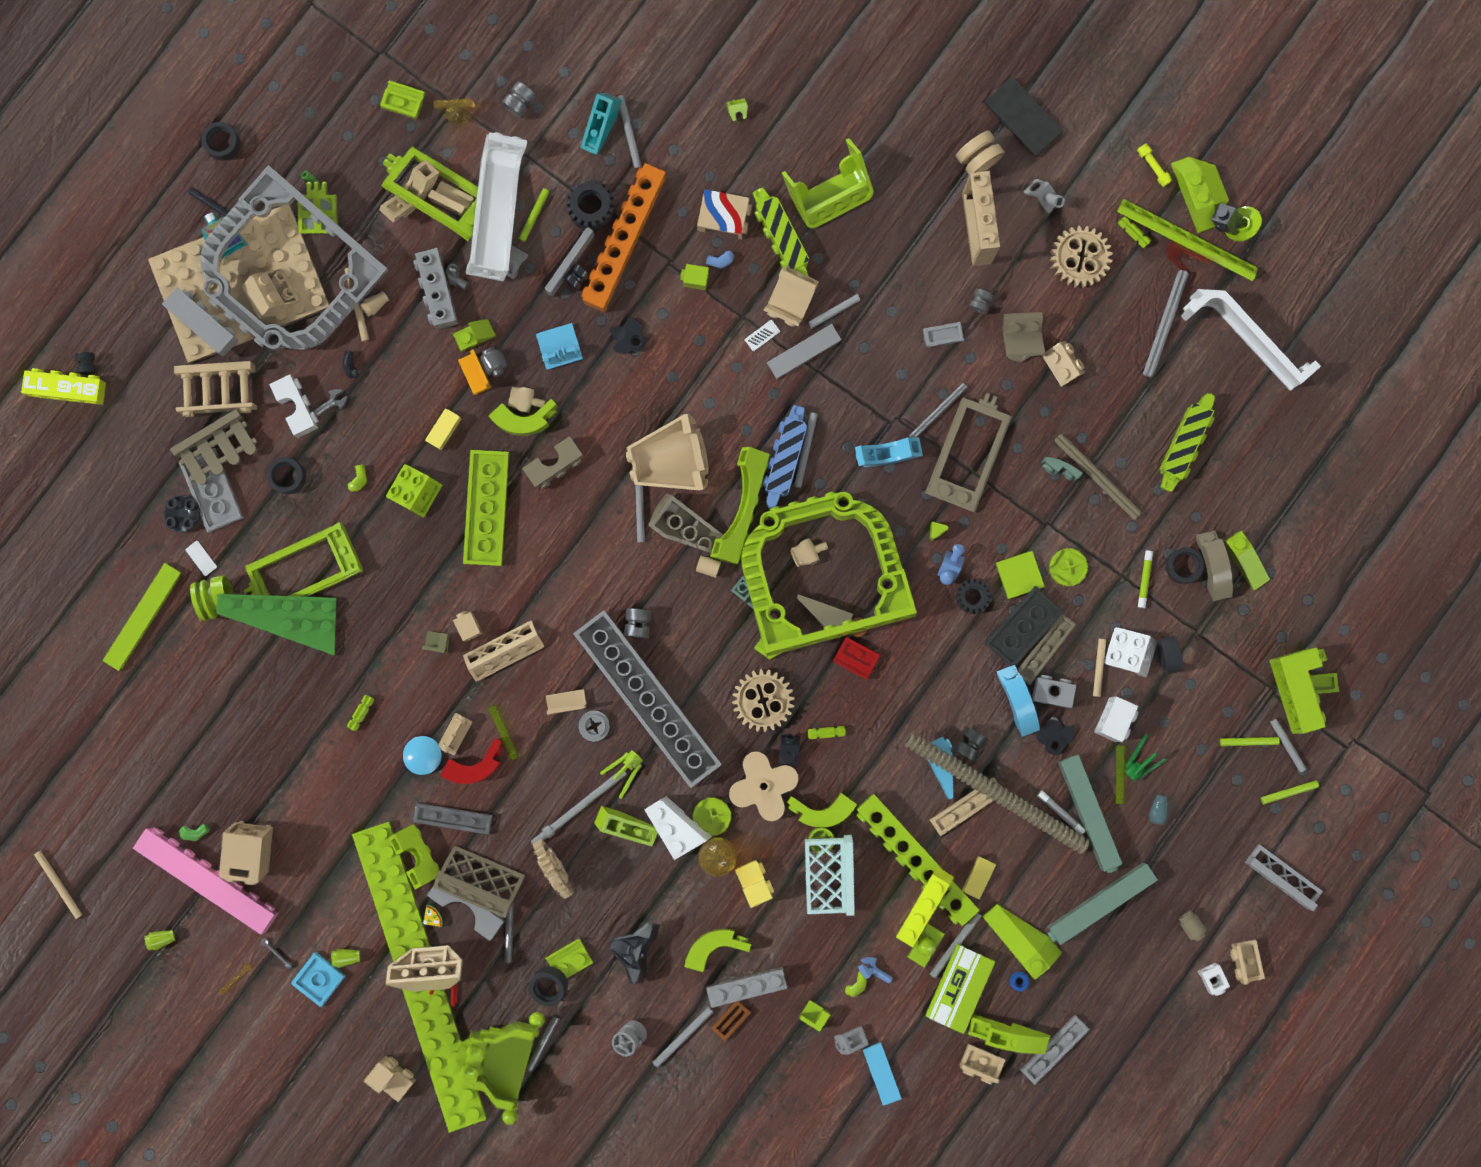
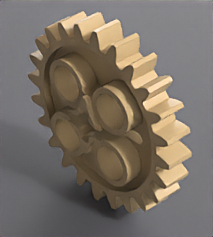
(1097, 260)
(746, 706)
(552, 868)

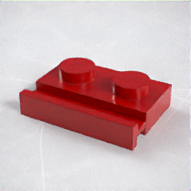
(856, 658)

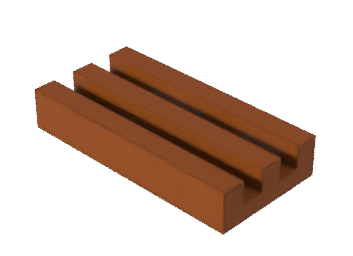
(736, 1025)

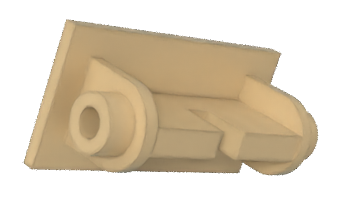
(455, 734)

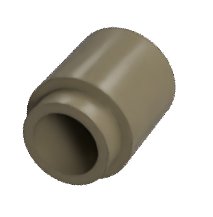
(1192, 926)

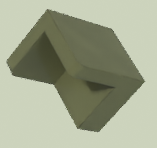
(437, 642)

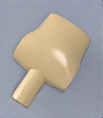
(523, 398)
(807, 553)

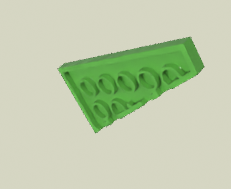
(294, 618)

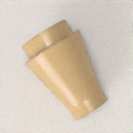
(372, 304)

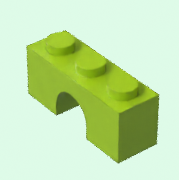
(411, 841)

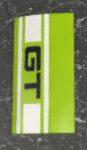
(960, 988)

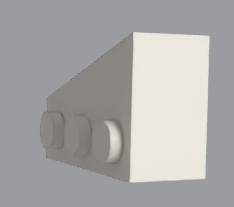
(675, 827)

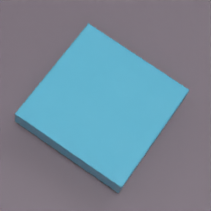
(318, 979)

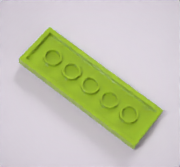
(486, 508)

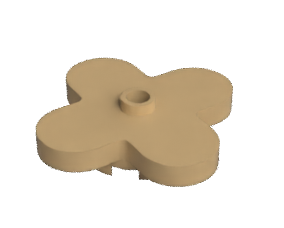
(759, 771)

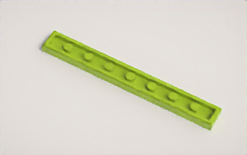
(1187, 239)

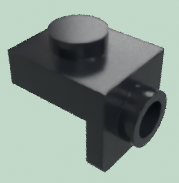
(789, 750)

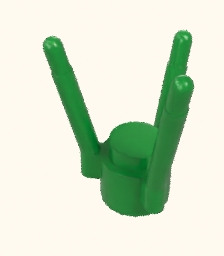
(1136, 771)

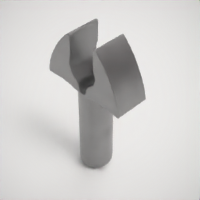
(332, 402)

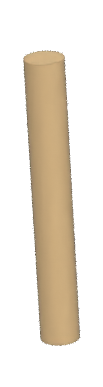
(1099, 667)

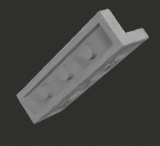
(1283, 883)

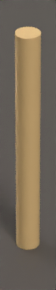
(359, 315)
(58, 884)

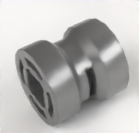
(980, 301)

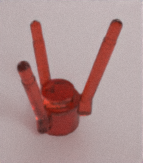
(1176, 249)

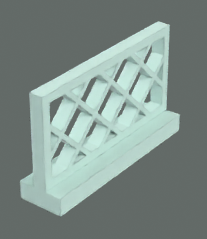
(846, 872)

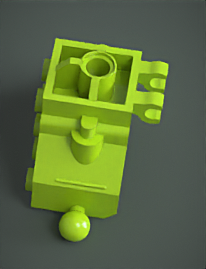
(497, 1062)

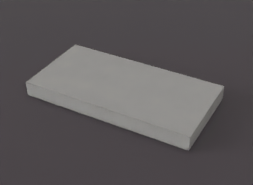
(215, 498)

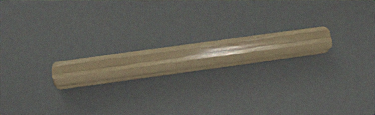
(1098, 476)

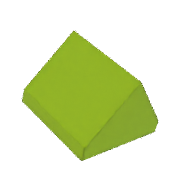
(936, 530)

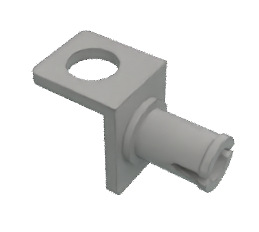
(1045, 195)

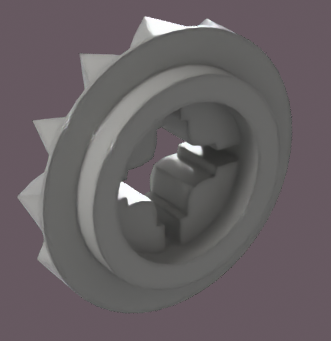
(597, 717)

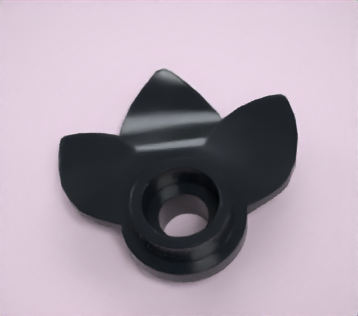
(626, 336)
(1055, 733)

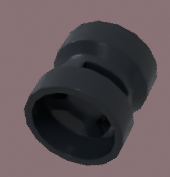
(573, 278)
(85, 363)

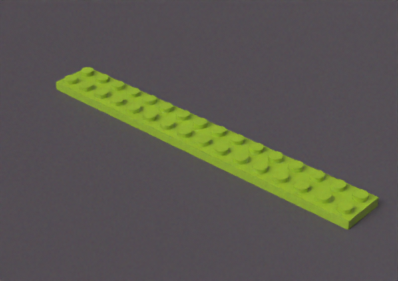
(430, 1013)

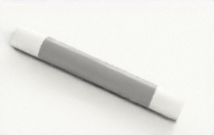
(1062, 813)

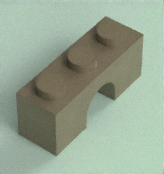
(542, 475)

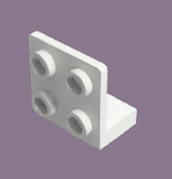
(1131, 651)

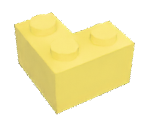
(754, 884)

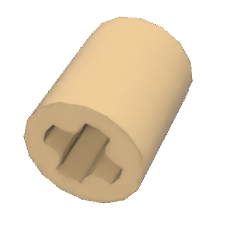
(708, 566)

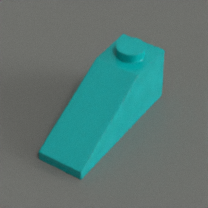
(600, 121)

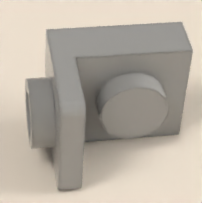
(851, 1041)

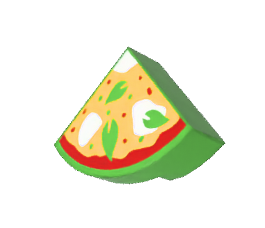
(432, 916)

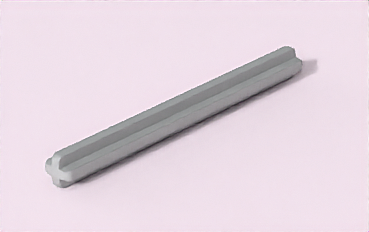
(1165, 324)

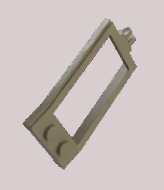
(951, 492)

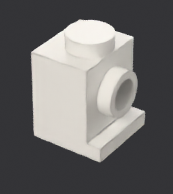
(1219, 985)

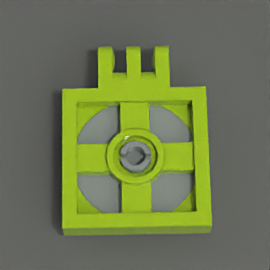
(323, 202)

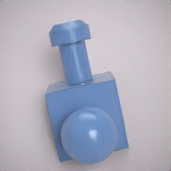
(951, 565)

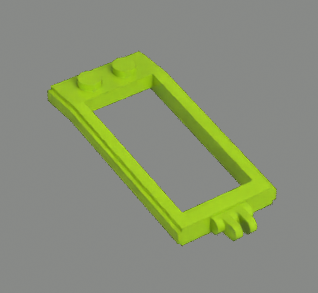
(465, 225)
(342, 550)

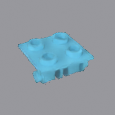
(559, 346)

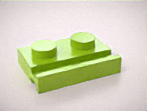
(402, 99)
(570, 958)

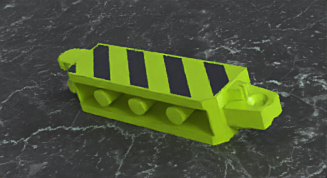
(780, 231)
(1186, 442)

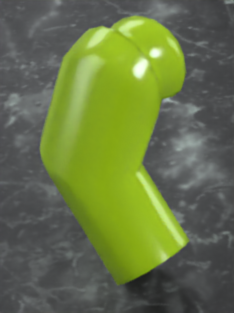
(360, 480)
(857, 988)

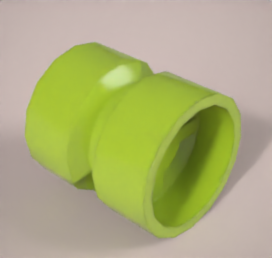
(820, 833)

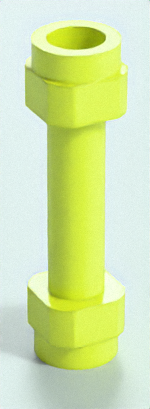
(1145, 152)

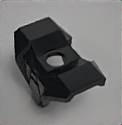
(633, 949)

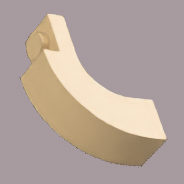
(420, 184)

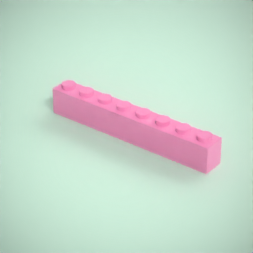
(206, 880)

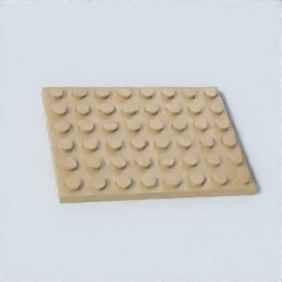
(272, 245)

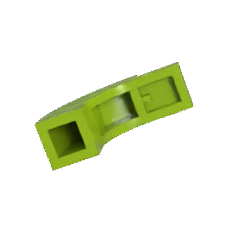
(523, 425)
(828, 817)
(711, 940)

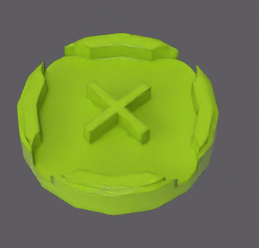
(1068, 567)
(712, 815)

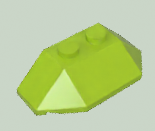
(1200, 189)

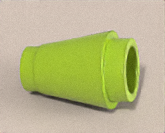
(159, 939)
(344, 957)

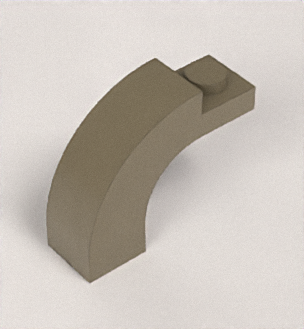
(1218, 565)

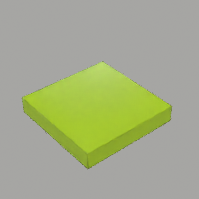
(1019, 574)

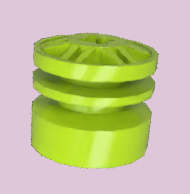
(205, 596)

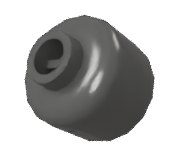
(493, 362)

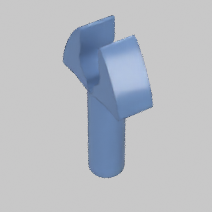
(872, 969)

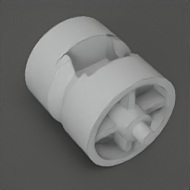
(629, 1038)

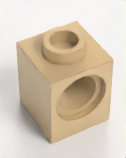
(467, 626)

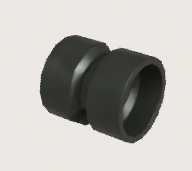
(970, 744)

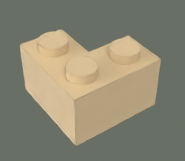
(390, 1078)

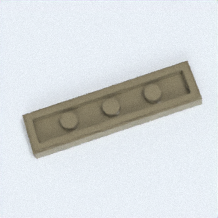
(1045, 649)

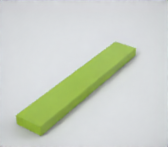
(142, 617)

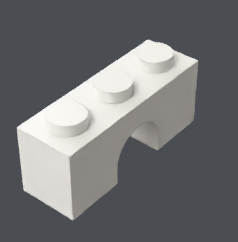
(303, 420)

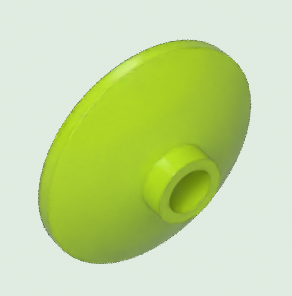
(1252, 220)

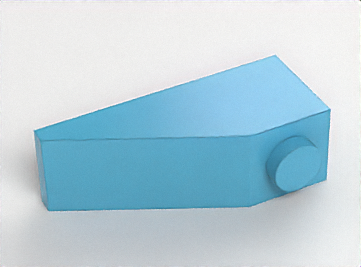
(944, 778)

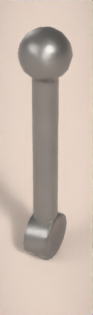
(265, 942)

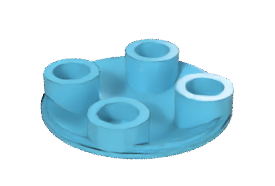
(422, 755)

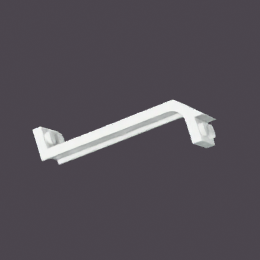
(495, 206)
(1251, 334)

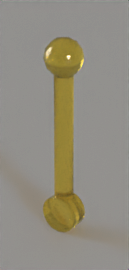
(247, 967)

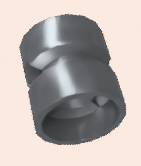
(519, 99)
(637, 616)

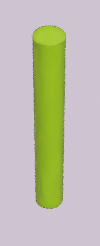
(534, 214)
(1249, 741)
(1289, 792)

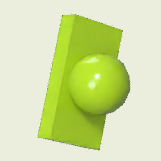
(925, 945)

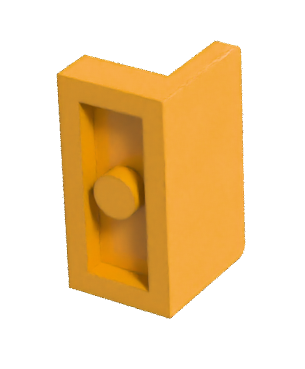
(474, 373)

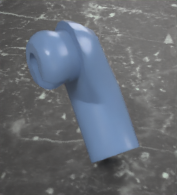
(722, 261)

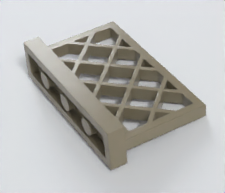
(473, 892)

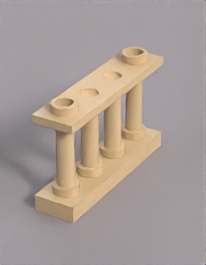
(205, 372)

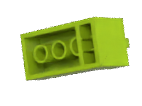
(1297, 689)

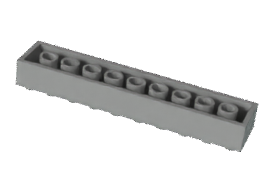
(647, 699)

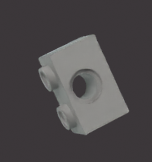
(1065, 695)

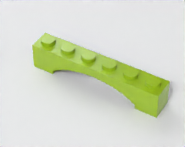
(753, 466)

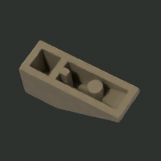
(824, 613)

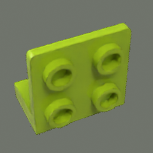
(414, 490)

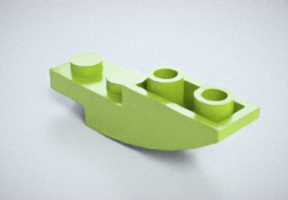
(1010, 1038)

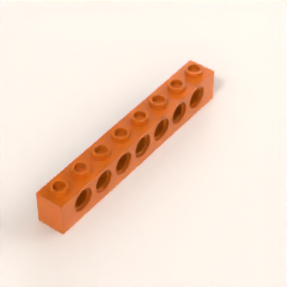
(656, 179)

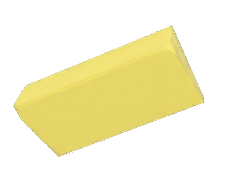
(443, 429)
(978, 877)

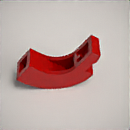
(463, 774)

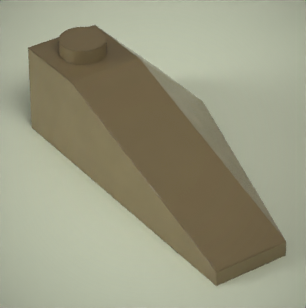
(682, 525)

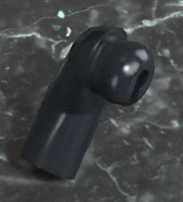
(347, 365)

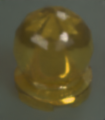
(717, 856)

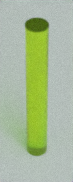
(503, 732)
(1119, 774)

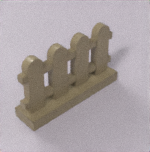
(217, 431)

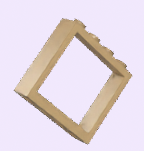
(981, 218)

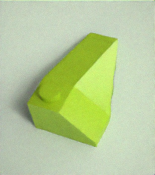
(1027, 944)

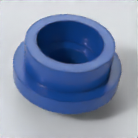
(1024, 985)

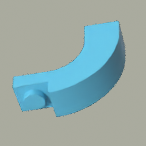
(888, 453)
(1020, 700)

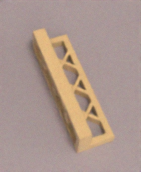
(504, 653)

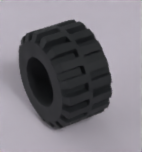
(587, 190)

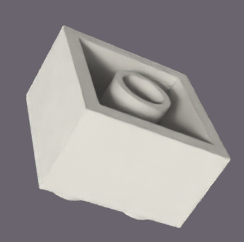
(1116, 719)

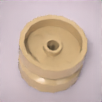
(980, 153)

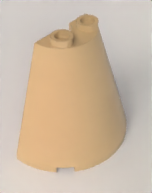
(670, 457)

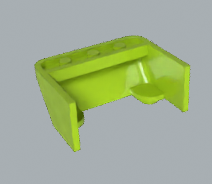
(834, 195)

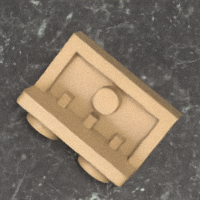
(1063, 363)
(1247, 961)
(981, 1063)

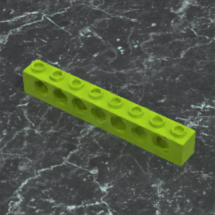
(873, 804)

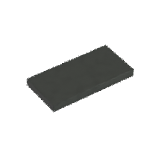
(1023, 116)
(1023, 626)

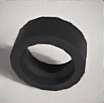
(213, 129)
(301, 475)
(1198, 560)
(1170, 655)
(543, 998)

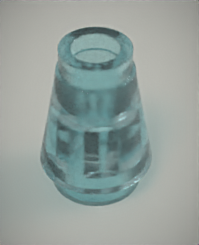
(1158, 811)

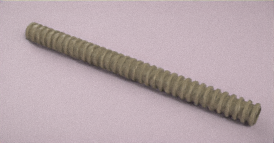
(997, 793)

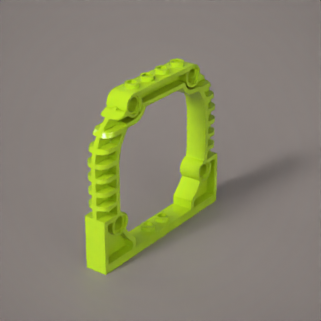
(782, 636)

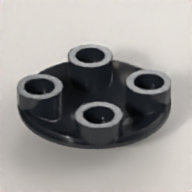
(182, 513)

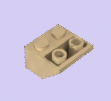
(269, 293)

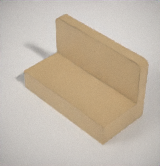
(451, 198)
(566, 702)

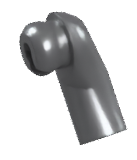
(454, 278)

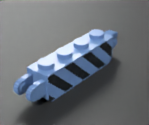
(786, 456)

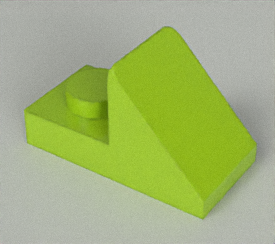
(474, 335)

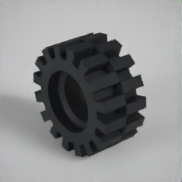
(983, 590)

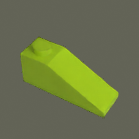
(1246, 560)
(625, 826)

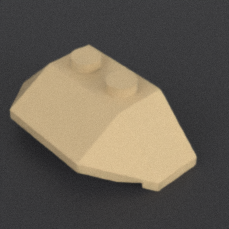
(425, 969)

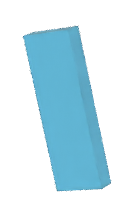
(881, 1073)

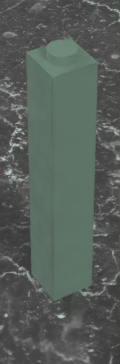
(1090, 813)
(1101, 904)

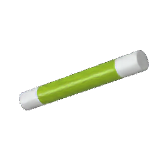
(1145, 579)

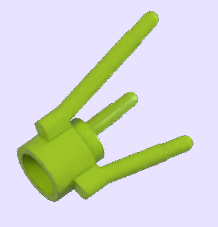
(631, 761)

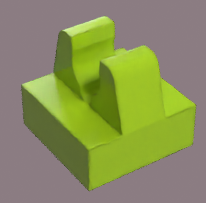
(736, 106)

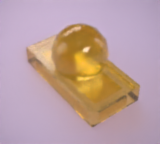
(454, 108)

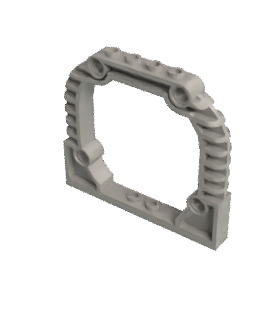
(276, 191)

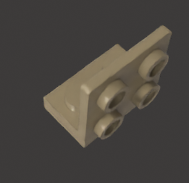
(1023, 334)

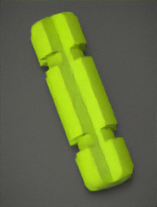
(1134, 232)
(360, 713)
(827, 732)

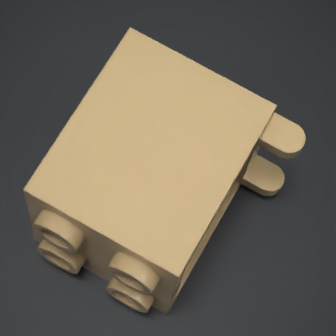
(245, 852)

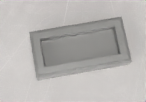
(943, 335)

